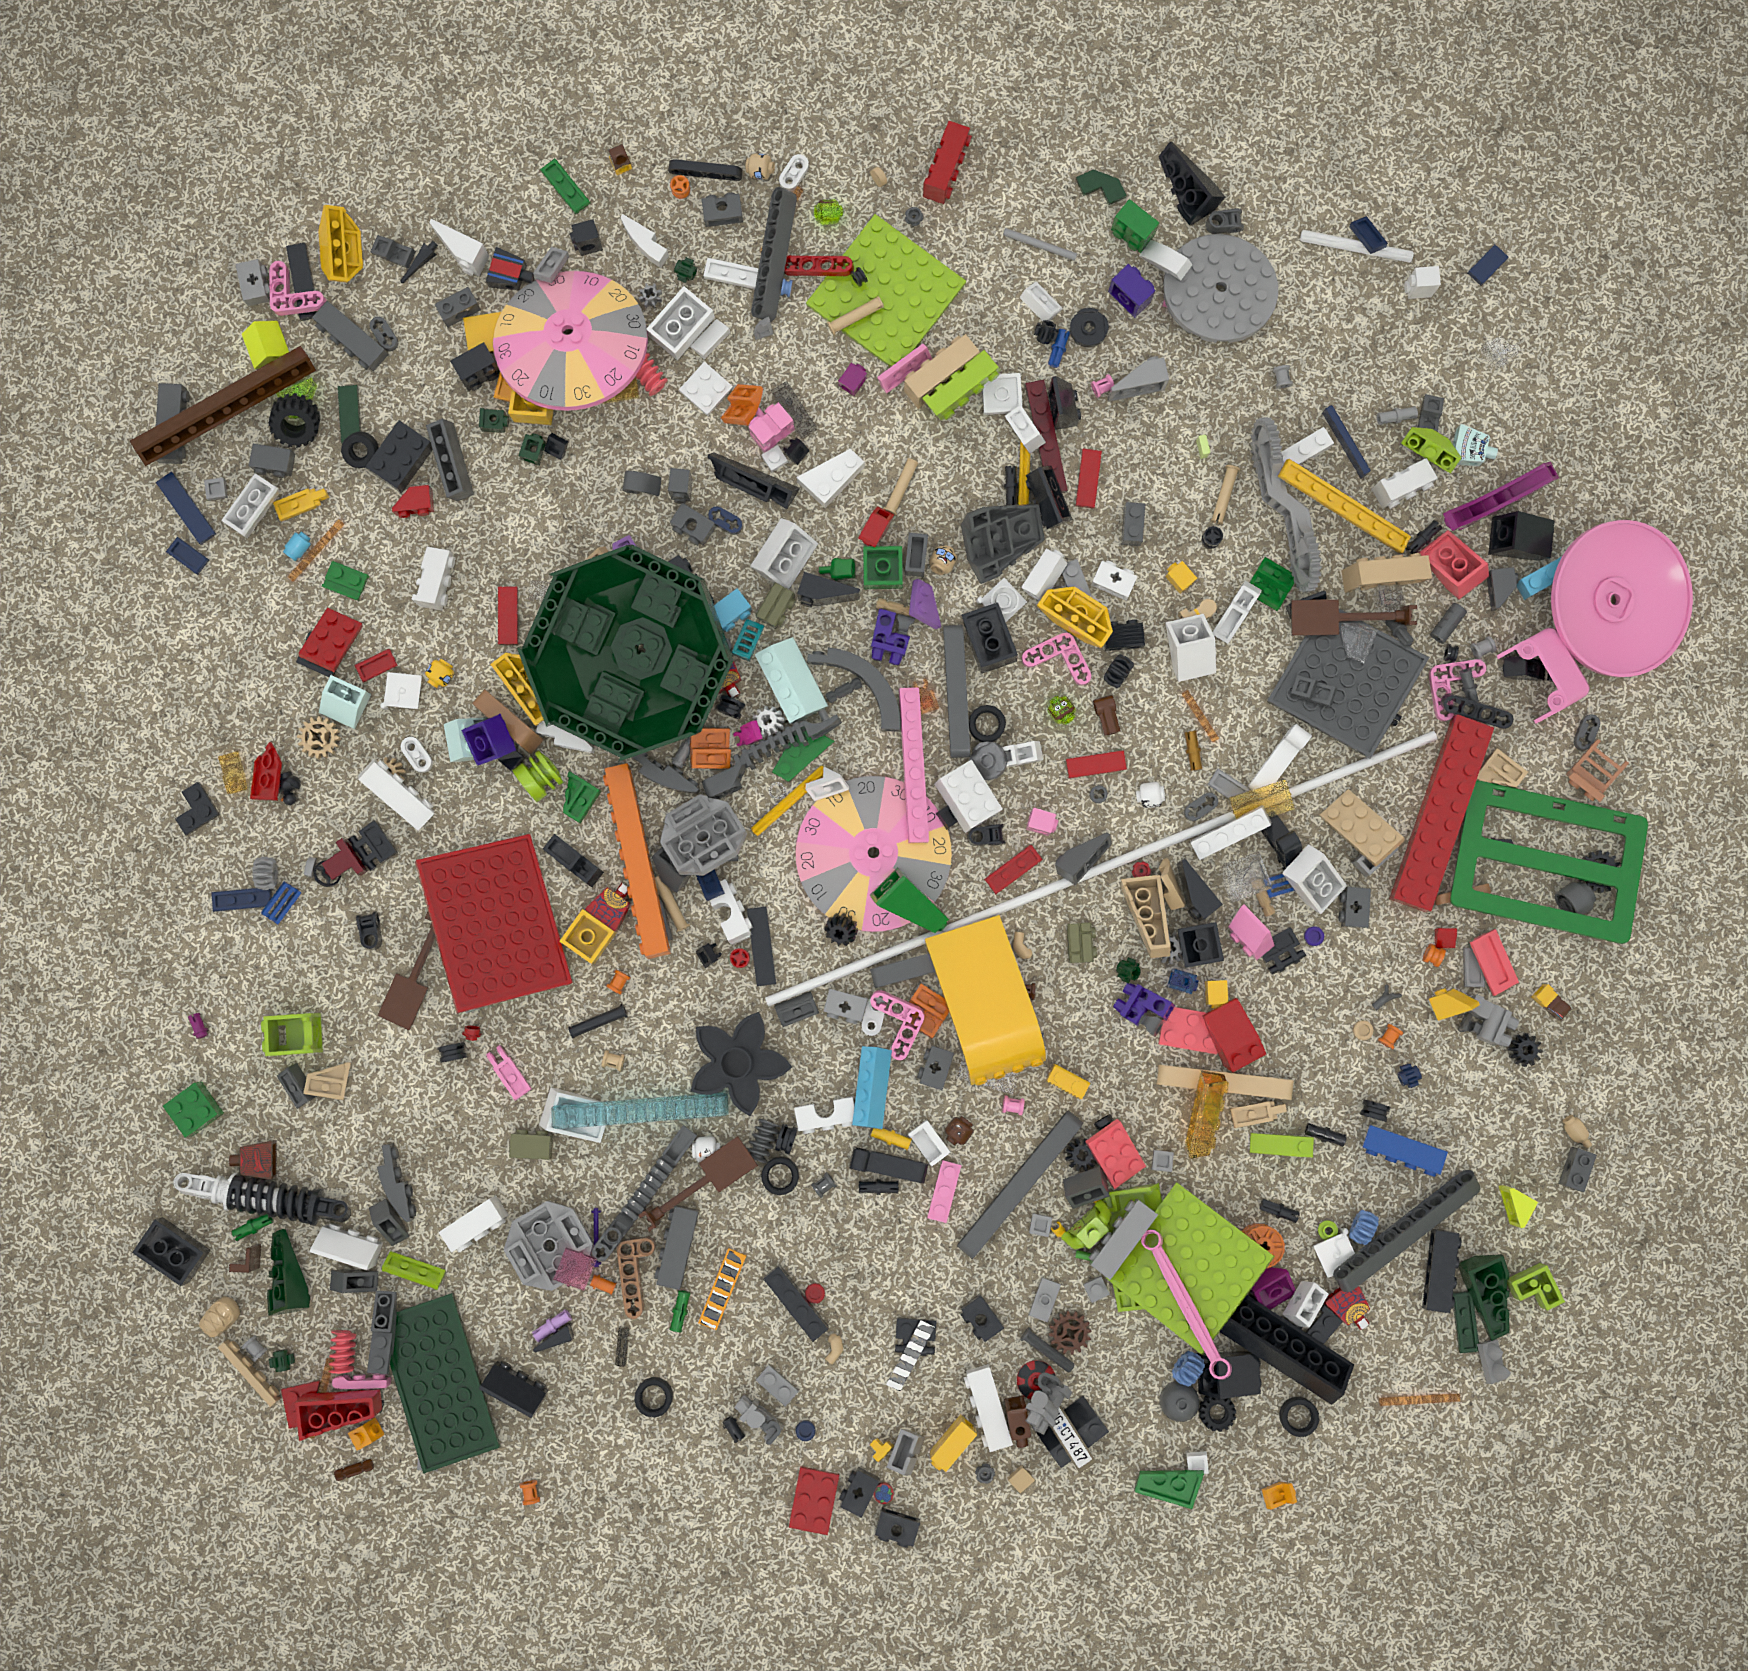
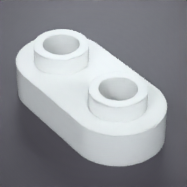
(792, 173)
(416, 755)
(872, 1016)

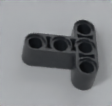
(1285, 843)

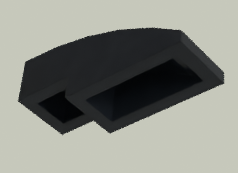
(573, 860)

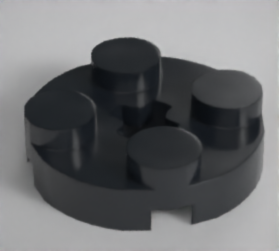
(1096, 320)

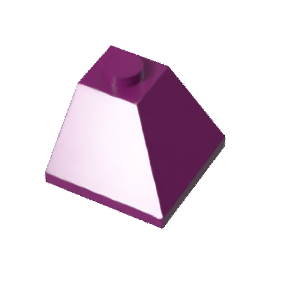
(1273, 1287)

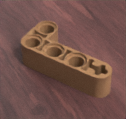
(517, 729)
(634, 1278)

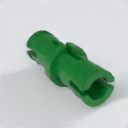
(251, 1227)
(680, 1311)

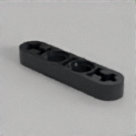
(705, 170)
(1477, 709)

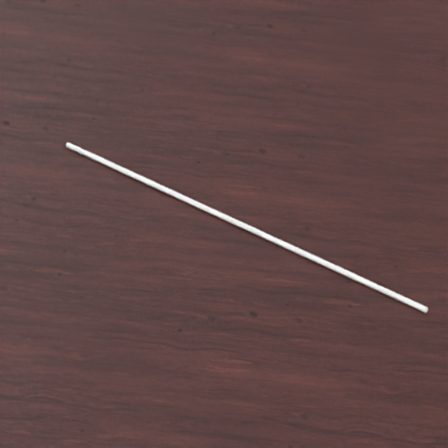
(1094, 871)

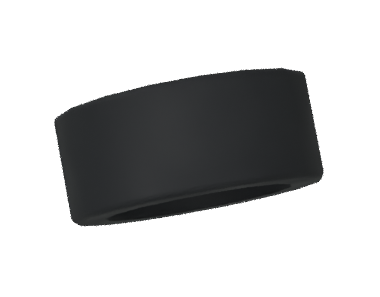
(987, 709)
(765, 1176)
(656, 1381)
(1283, 1415)

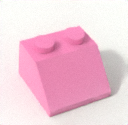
(1250, 933)

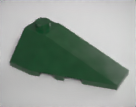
(1487, 1284)
(289, 1287)

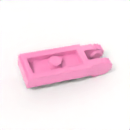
(509, 1074)
(360, 1382)

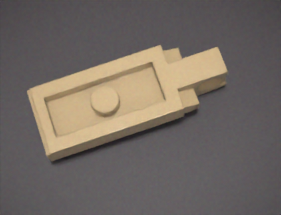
(1256, 1113)

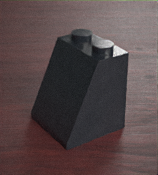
(1521, 536)
(1242, 1381)

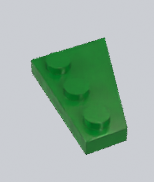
(798, 758)
(1171, 1486)

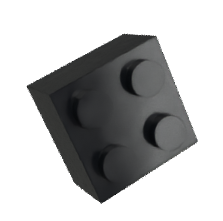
(476, 367)

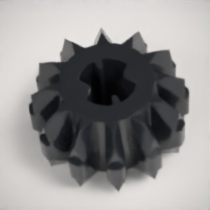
(1118, 671)
(841, 929)
(1523, 1058)
(1075, 1151)

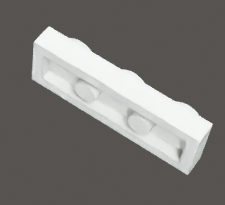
(731, 273)

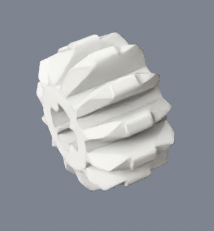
(766, 715)

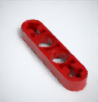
(816, 269)

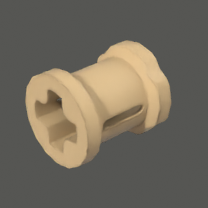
(613, 1061)

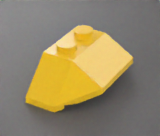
(339, 244)
(1077, 614)
(512, 673)

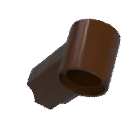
(1106, 710)

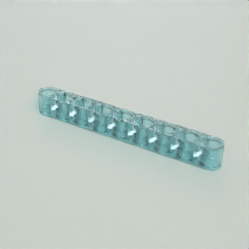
(639, 1110)

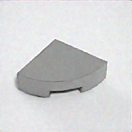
(763, 329)

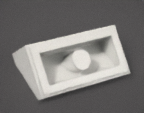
(1040, 302)
(710, 338)

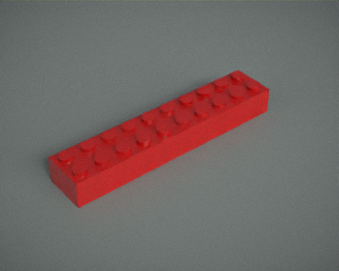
(1441, 813)

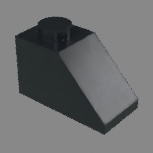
(1523, 669)

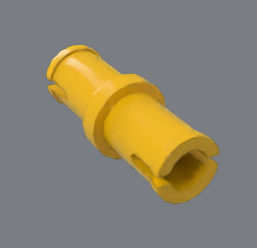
(891, 1138)

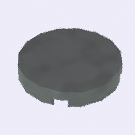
(989, 759)

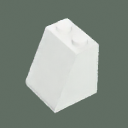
(1191, 647)

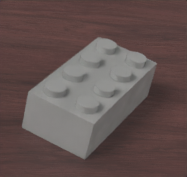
(1122, 1239)

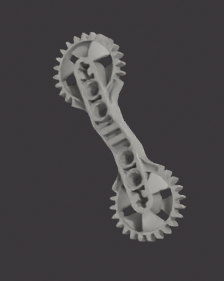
(1301, 538)

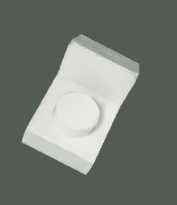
(829, 785)

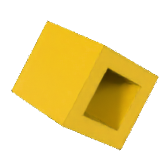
(1180, 576)
(1216, 993)

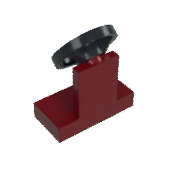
(339, 864)

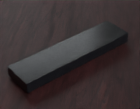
(301, 274)
(761, 946)

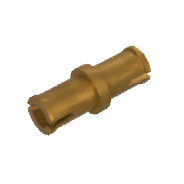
(1193, 750)

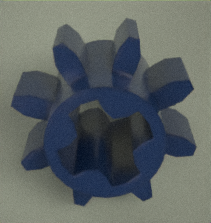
(1409, 1075)

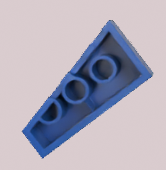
(1404, 1149)

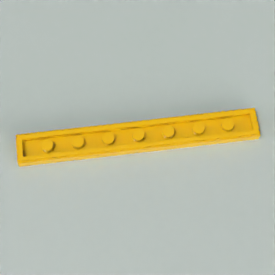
(1344, 506)

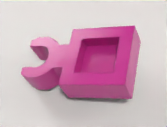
(749, 733)

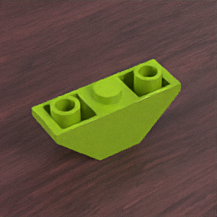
(1433, 447)

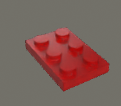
(330, 639)
(814, 1500)

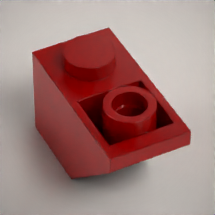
(415, 501)
(876, 527)

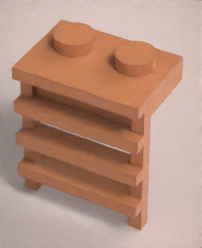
(1582, 778)

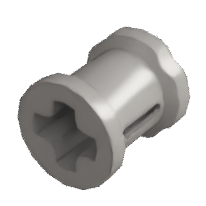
(1282, 376)
(1483, 647)
(254, 1348)

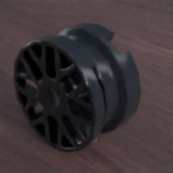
(730, 709)
(452, 1052)
(1375, 1110)
(788, 1139)

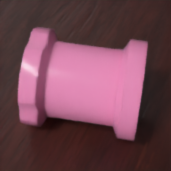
(1102, 386)
(1013, 1105)

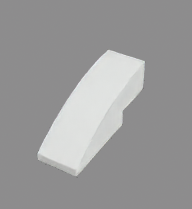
(645, 241)
(1166, 259)
(1236, 612)
(563, 738)
(1023, 753)

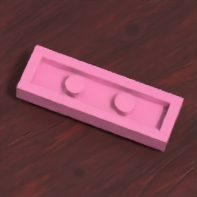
(898, 372)
(944, 1191)

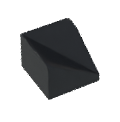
(512, 760)

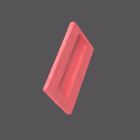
(1494, 962)

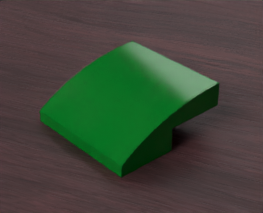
(1274, 582)

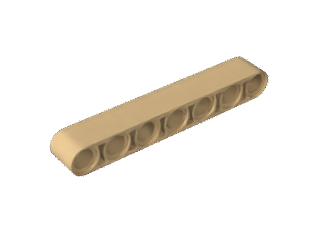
(1238, 1083)

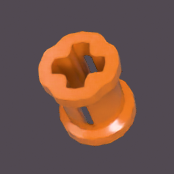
(618, 981)
(1390, 1036)
(529, 1492)

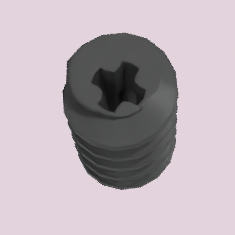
(763, 1140)

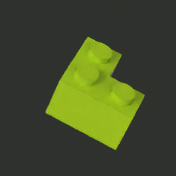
(1537, 1282)

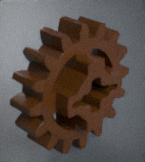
(1061, 1337)

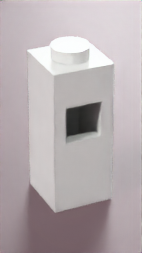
(1044, 574)

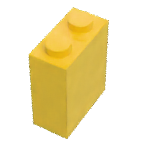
(952, 1443)

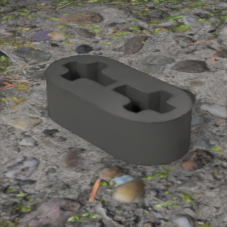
(387, 332)
(1582, 730)
(1204, 810)

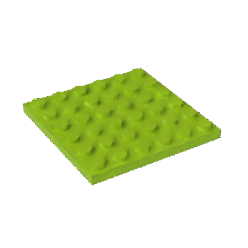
(906, 279)
(1210, 1257)

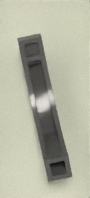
(870, 676)

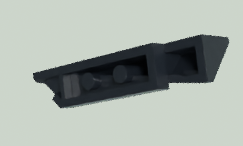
(753, 481)

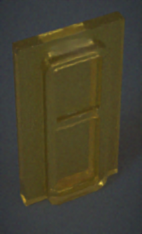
(1274, 797)

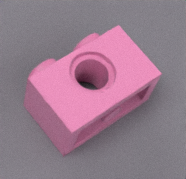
(1042, 822)

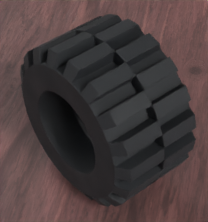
(298, 407)

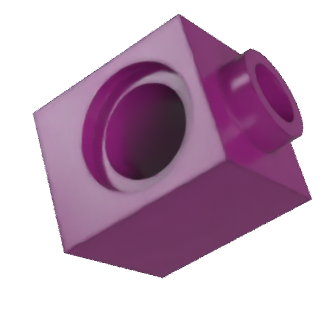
(853, 378)

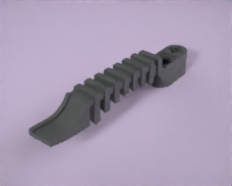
(730, 779)
(645, 1192)

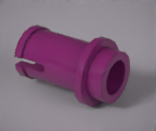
(198, 1026)

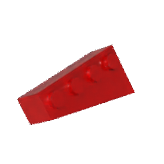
(947, 158)
(333, 1410)

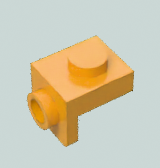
(366, 1434)
(1279, 1494)

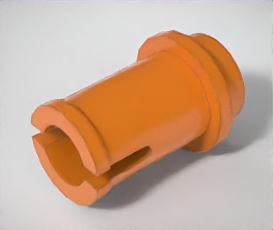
(602, 1284)

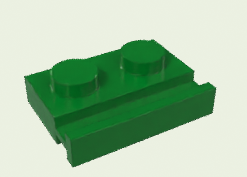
(345, 580)

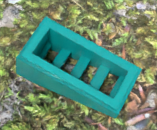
(744, 655)

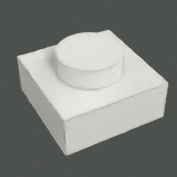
(774, 458)
(1197, 1461)

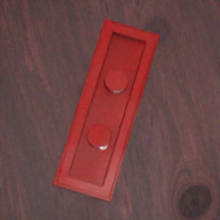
(1088, 478)
(508, 615)
(1096, 764)
(1013, 869)

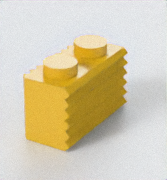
(1067, 1081)

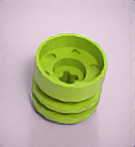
(538, 776)

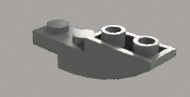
(669, 778)
(397, 1192)
(383, 1332)

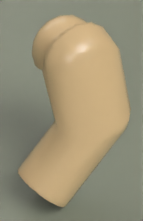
(1019, 948)
(836, 1348)

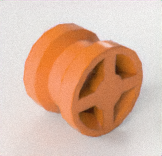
(677, 183)
(1434, 955)

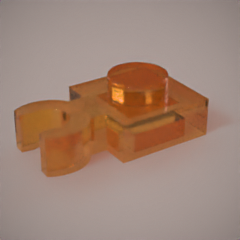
(927, 698)

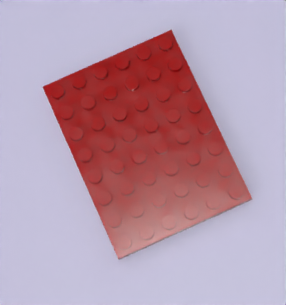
(493, 923)

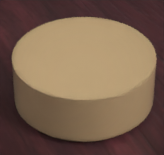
(878, 176)
(1363, 1030)

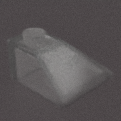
(1245, 877)

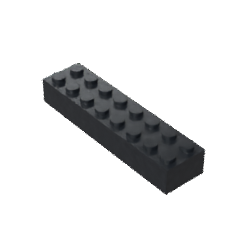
(1289, 1350)

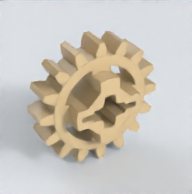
(312, 742)

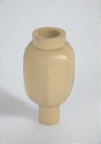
(1577, 1130)

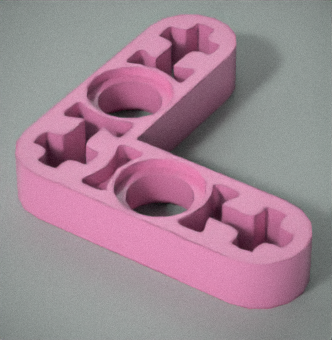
(289, 299)
(1072, 648)
(1444, 682)
(905, 1016)

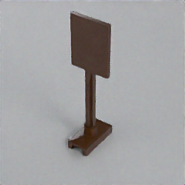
(1323, 617)
(406, 993)
(721, 1170)

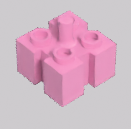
(770, 427)

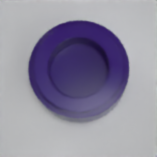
(1314, 936)

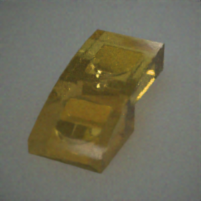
(233, 772)

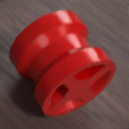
(738, 960)

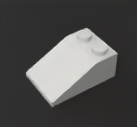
(467, 252)
(562, 1097)

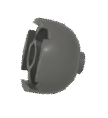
(1179, 1401)

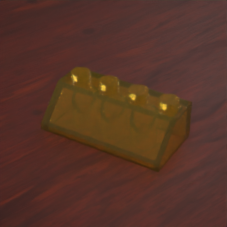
(1205, 1114)

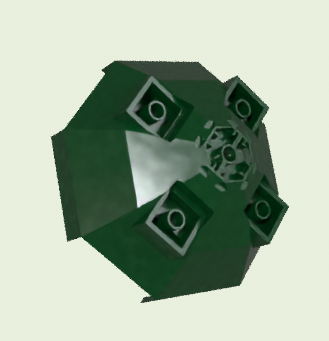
(588, 659)

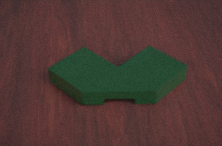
(1096, 180)

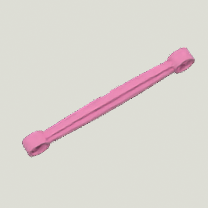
(1186, 1304)

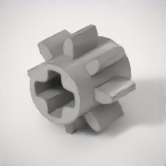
(652, 300)

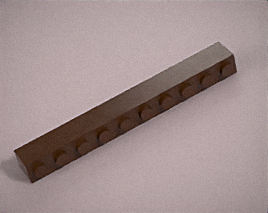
(222, 405)

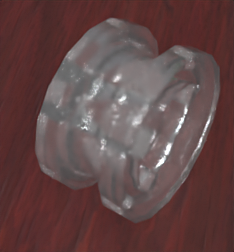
(777, 797)

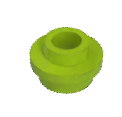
(1323, 1225)

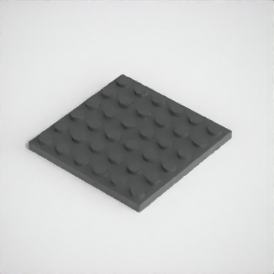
(1365, 694)

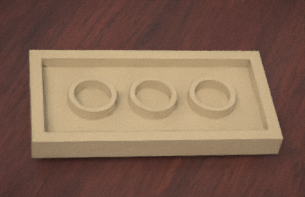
(1362, 827)

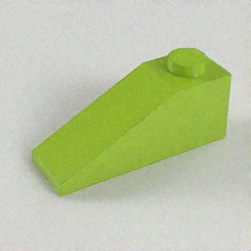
(1281, 1145)

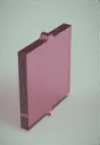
(575, 1269)

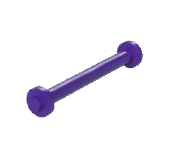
(596, 1230)

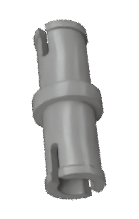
(1397, 415)

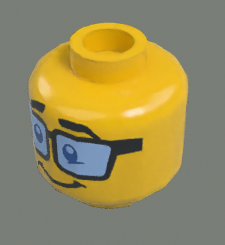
(439, 673)

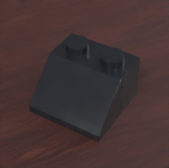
(1200, 944)

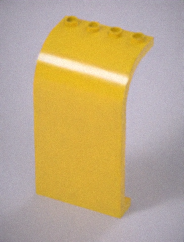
(987, 1000)

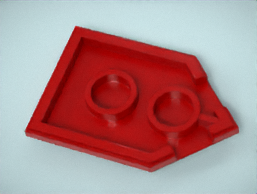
(266, 775)

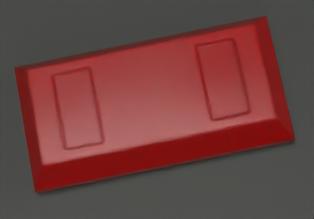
(376, 665)

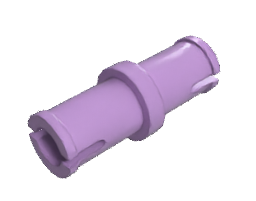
(552, 1325)

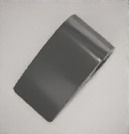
(639, 482)

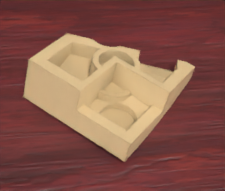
(1172, 891)

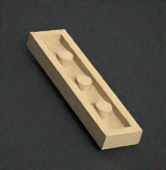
(255, 1378)

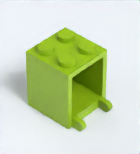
(302, 1034)

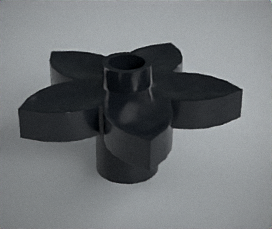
(737, 1062)

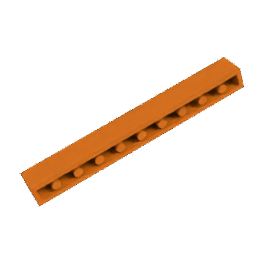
(637, 861)

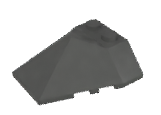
(999, 536)

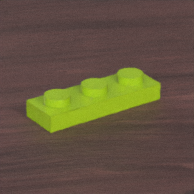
(413, 1270)

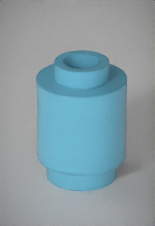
(297, 545)

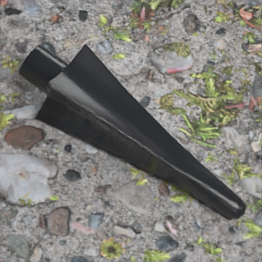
(425, 254)

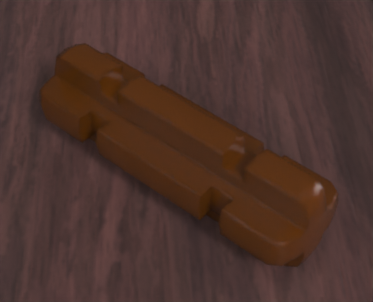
(353, 1470)

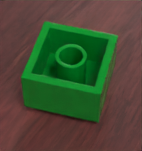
(1134, 226)
(882, 567)
(193, 1109)

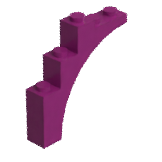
(1501, 497)

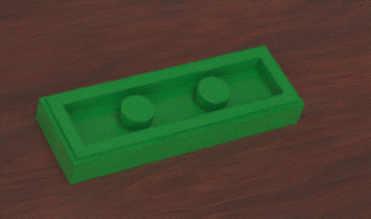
(565, 186)

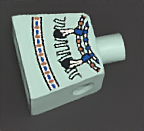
(1473, 446)

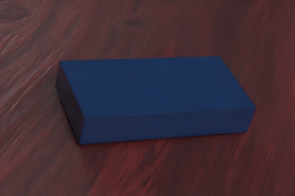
(1368, 235)
(1487, 265)
(187, 555)

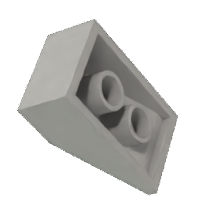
(1145, 379)

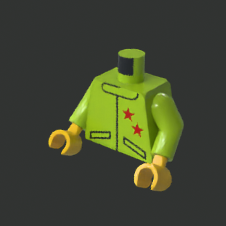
(1088, 1229)

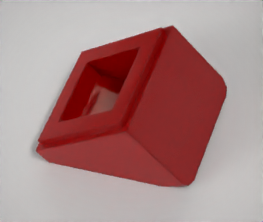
(1445, 937)

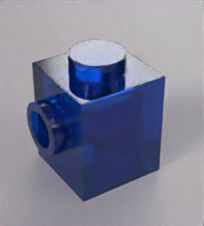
(1182, 981)

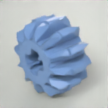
(1363, 1227)
(1188, 1368)

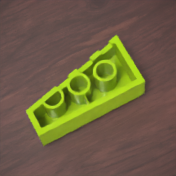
(962, 386)

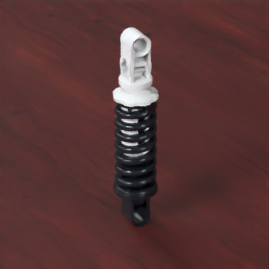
(264, 1198)

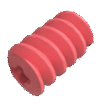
(650, 378)
(343, 1351)

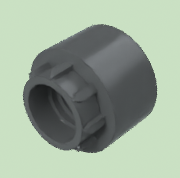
(1576, 898)

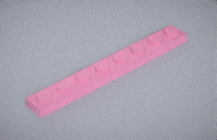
(913, 765)

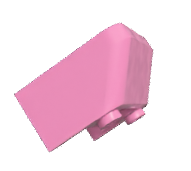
(1560, 666)

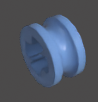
(786, 287)

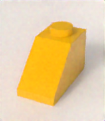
(1451, 1003)

